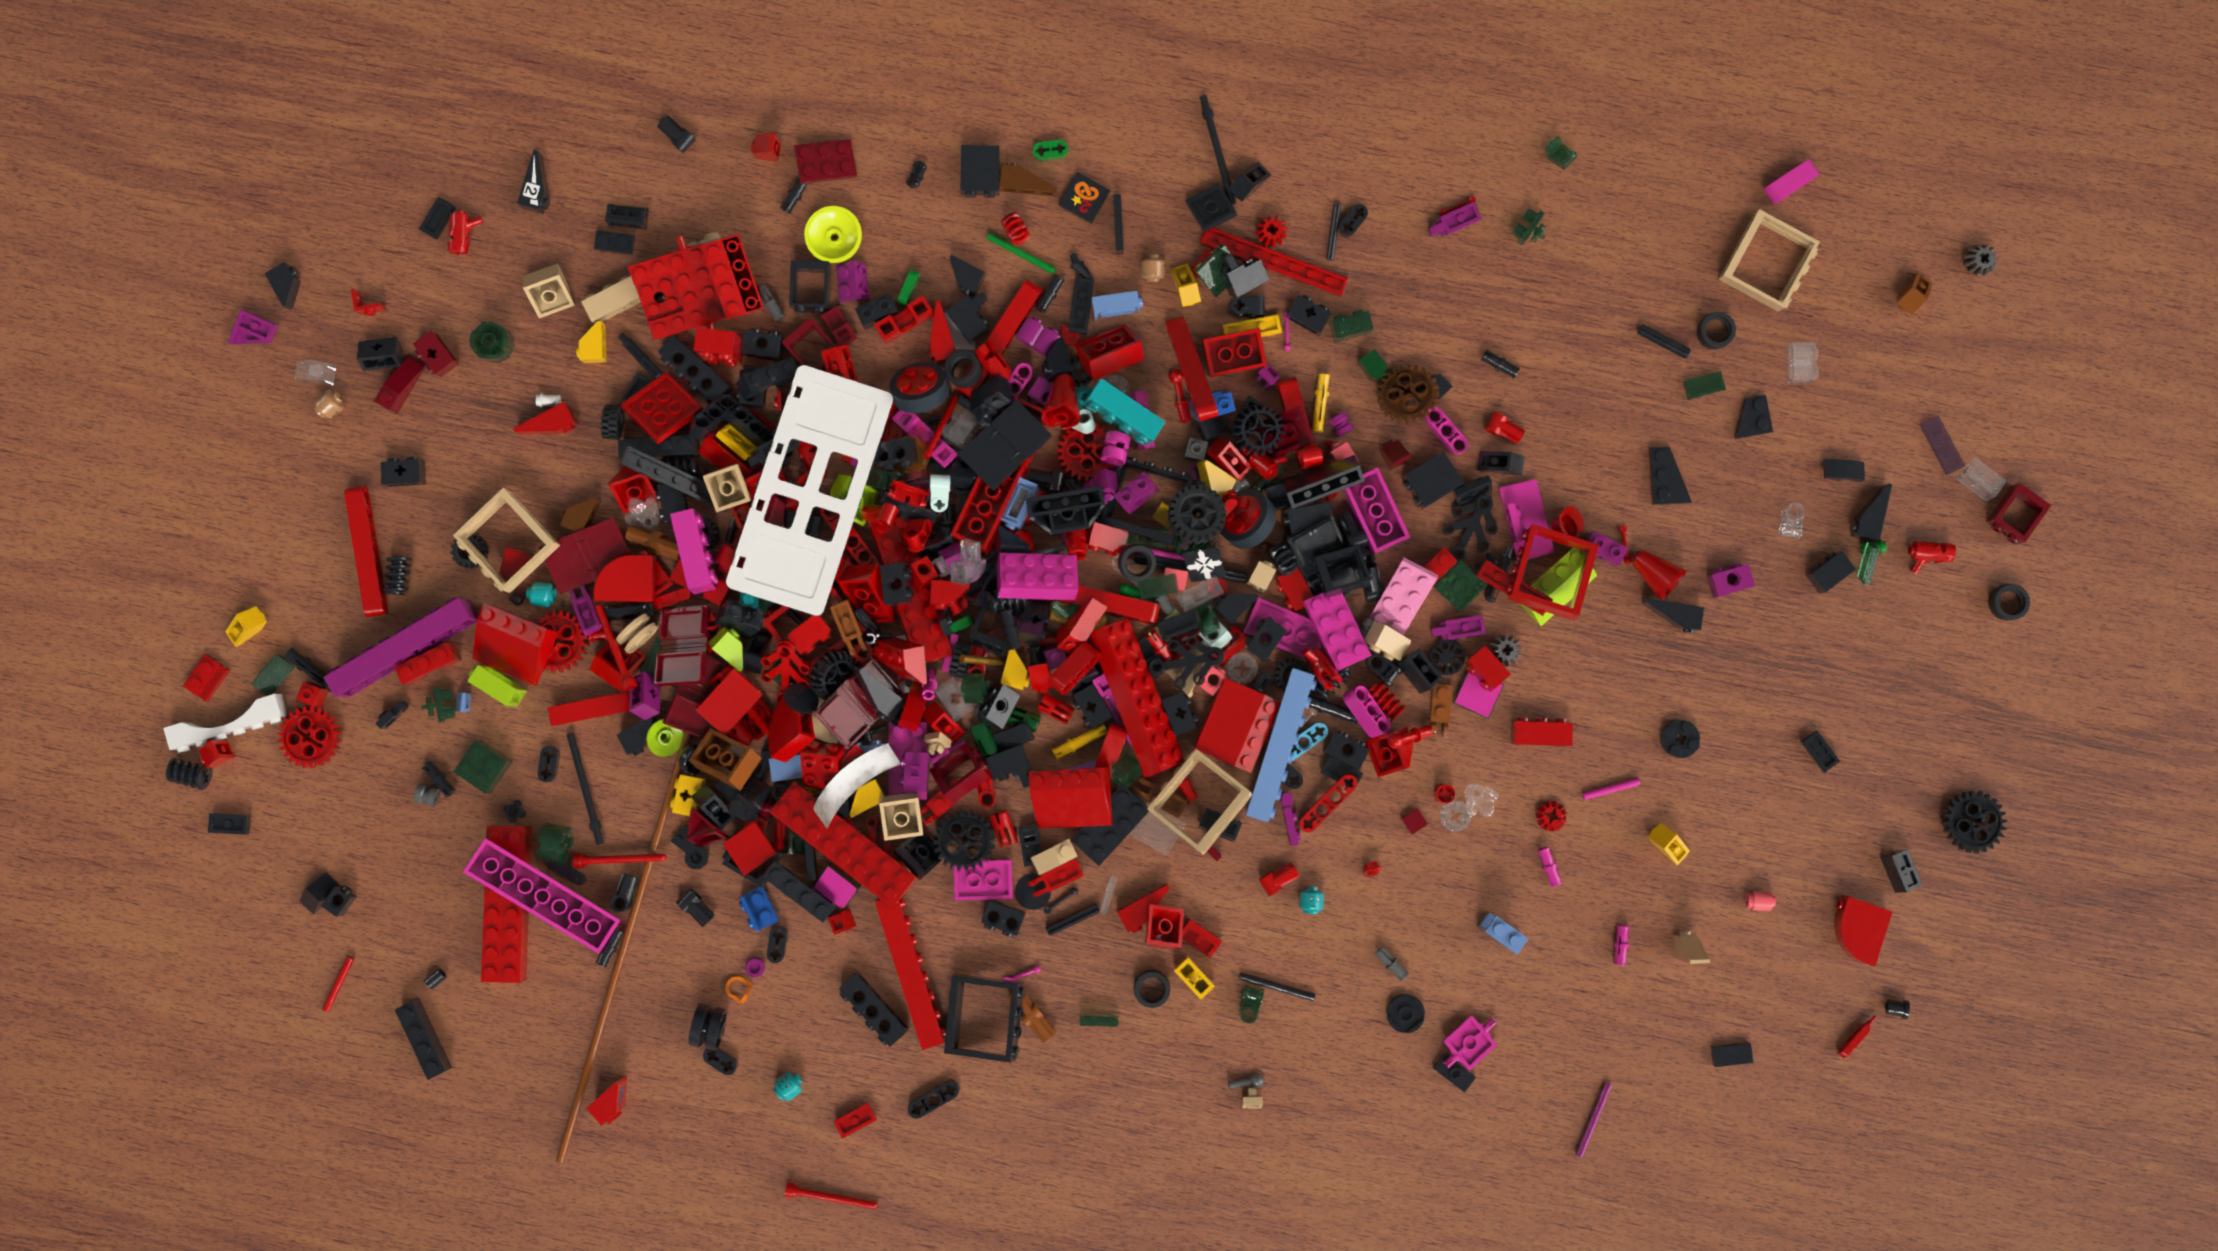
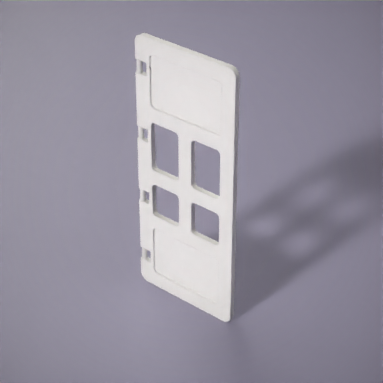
(785, 562)

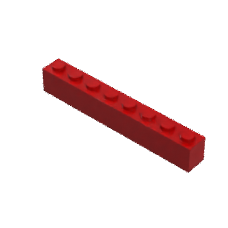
(911, 974)

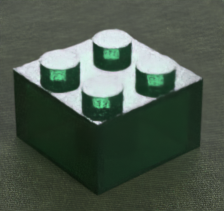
(483, 766)

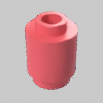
(1760, 900)

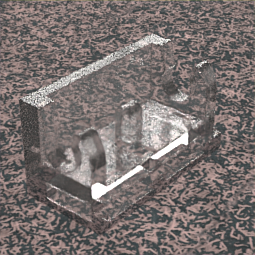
(1981, 479)

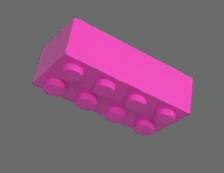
(1376, 512)
(693, 551)
(1037, 576)

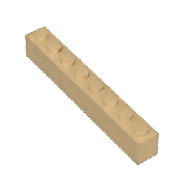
(620, 296)

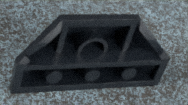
(1066, 510)

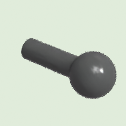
(1255, 1080)

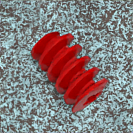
(1386, 701)

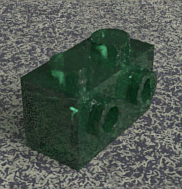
(1351, 326)

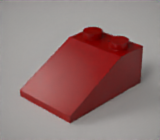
(864, 589)

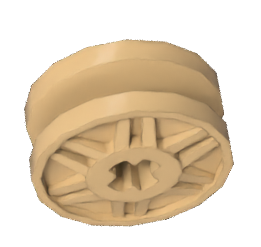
(636, 633)

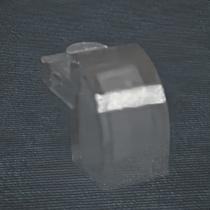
(971, 564)

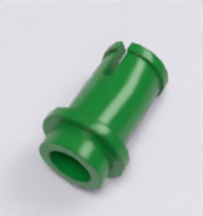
(1881, 544)
(1129, 591)

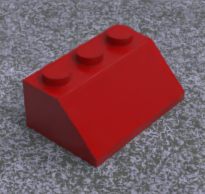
(1109, 351)
(723, 456)
(902, 658)

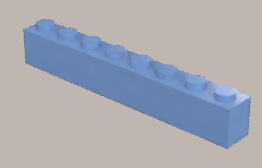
(1280, 745)

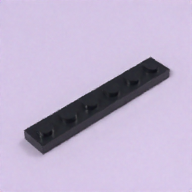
(666, 475)

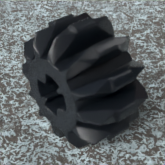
(1283, 558)

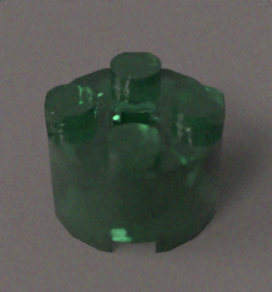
(486, 333)
(554, 843)

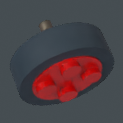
(919, 387)
(1249, 520)

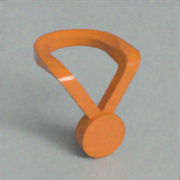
(749, 984)

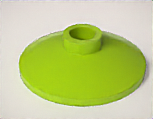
(669, 744)

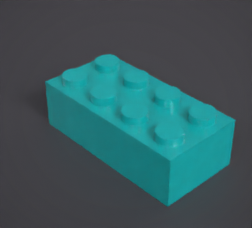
(1124, 412)

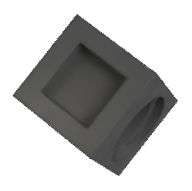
(1196, 449)

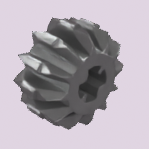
(1987, 263)
(1511, 645)

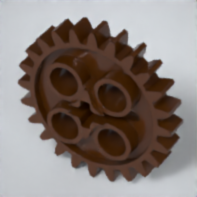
(1398, 407)

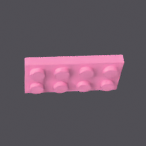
(1403, 596)

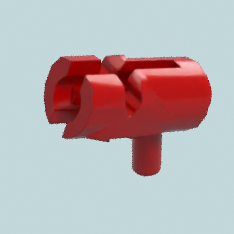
(459, 229)
(993, 361)
(807, 455)
(1263, 465)
(1076, 543)
(1927, 551)
(1322, 667)

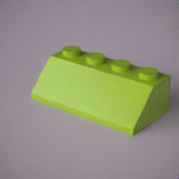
(1559, 581)

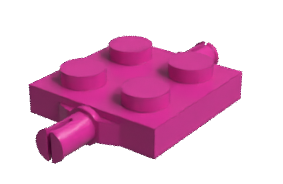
(1469, 1042)

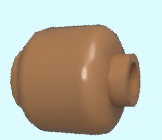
(1152, 268)
(328, 404)

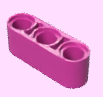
(1791, 182)
(1022, 382)
(1455, 434)
(1367, 711)

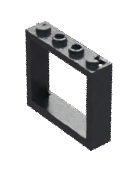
(1147, 467)
(955, 1011)

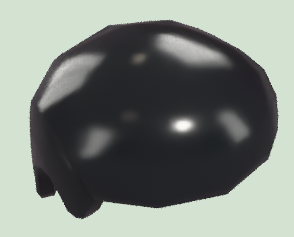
(686, 765)

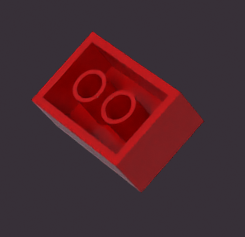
(718, 346)
(1234, 352)

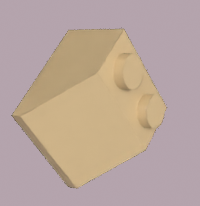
(547, 290)
(727, 487)

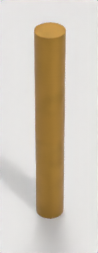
(982, 660)

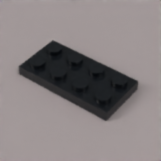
(1101, 841)

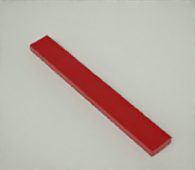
(1277, 261)

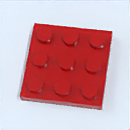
(661, 407)

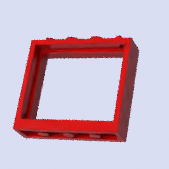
(1517, 596)
(772, 615)

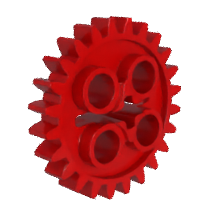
(1075, 463)
(561, 623)
(300, 751)

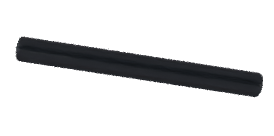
(1162, 562)

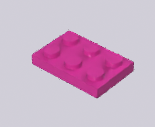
(984, 883)

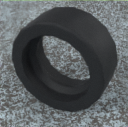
(1729, 323)
(953, 360)
(1123, 557)
(2024, 602)
(1152, 1003)

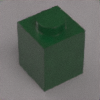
(1373, 365)

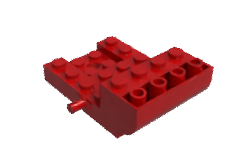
(699, 286)

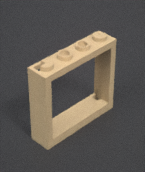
(1802, 267)
(481, 517)
(1224, 820)

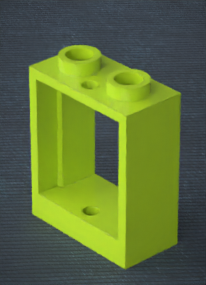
(496, 685)

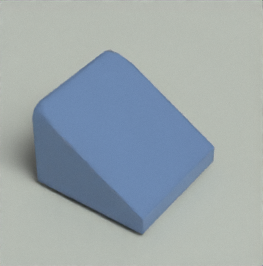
(463, 702)

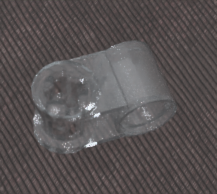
(1790, 522)

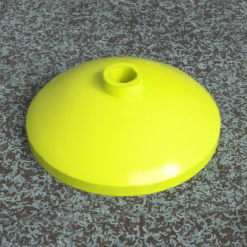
(830, 222)

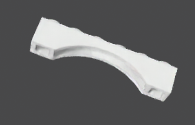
(263, 710)

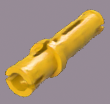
(1320, 402)
(1079, 741)

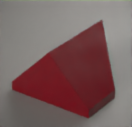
(775, 510)
(703, 829)

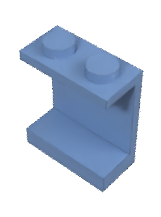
(1503, 933)

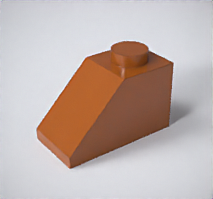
(1914, 294)

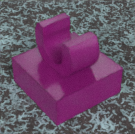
(1269, 374)

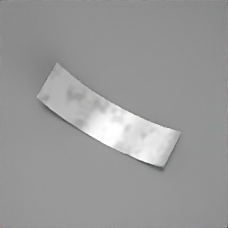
(852, 778)

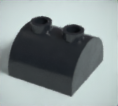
(918, 855)

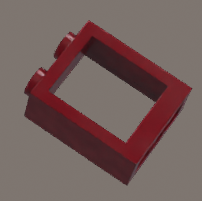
(799, 334)
(2029, 498)
(968, 781)

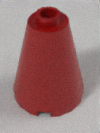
(1062, 404)
(1657, 572)

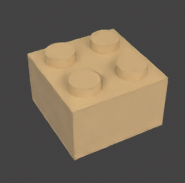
(901, 816)

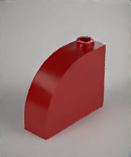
(628, 579)
(789, 732)
(1861, 929)

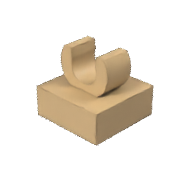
(937, 741)
(1252, 1101)

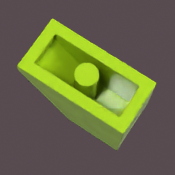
(729, 647)

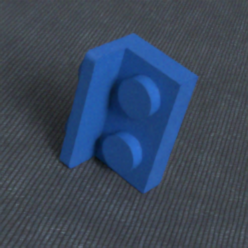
(759, 909)

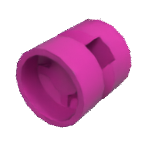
(1115, 448)

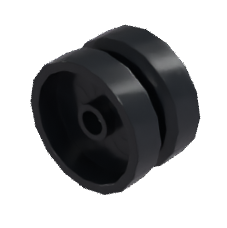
(707, 1027)

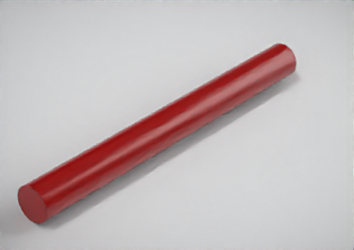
(938, 432)

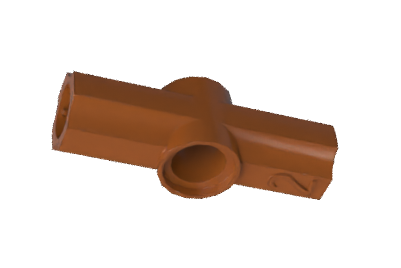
(653, 542)
(1034, 1018)

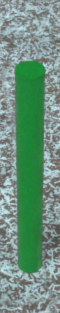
(1021, 253)

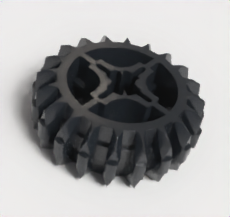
(1258, 421)
(829, 672)

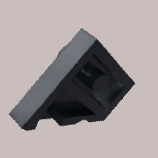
(1755, 418)

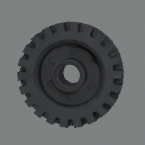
(1191, 527)

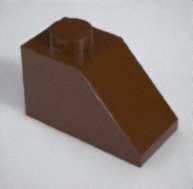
(580, 515)

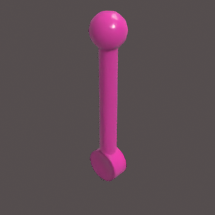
(1287, 347)
(1037, 969)

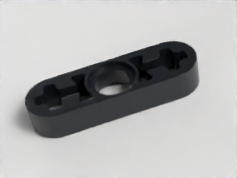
(948, 1096)

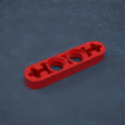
(1330, 804)

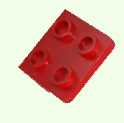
(820, 763)

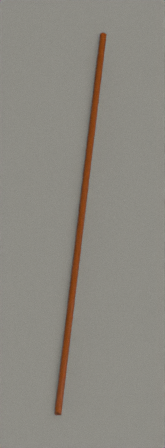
(620, 957)

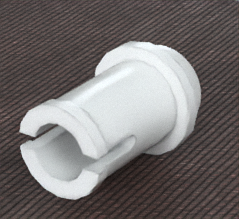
(547, 400)

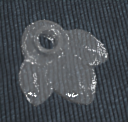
(641, 511)
(1482, 802)

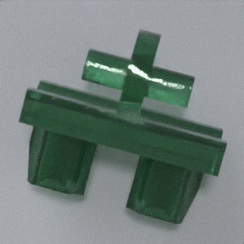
(1533, 219)
(439, 696)

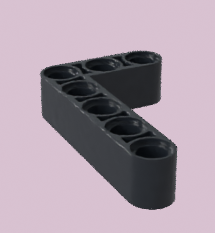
(730, 411)

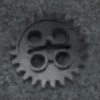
(1967, 837)
(960, 857)

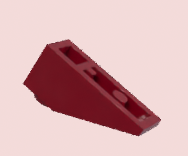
(400, 384)

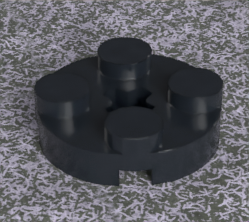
(1690, 743)

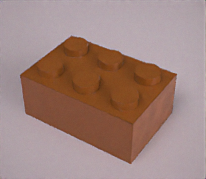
(725, 759)

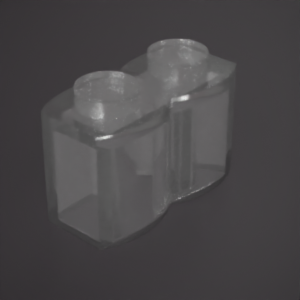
(961, 428)

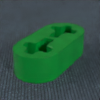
(1050, 145)
(909, 287)
(962, 624)

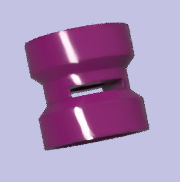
(1344, 428)

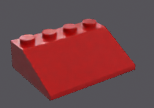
(512, 643)
(1237, 725)
(1071, 797)

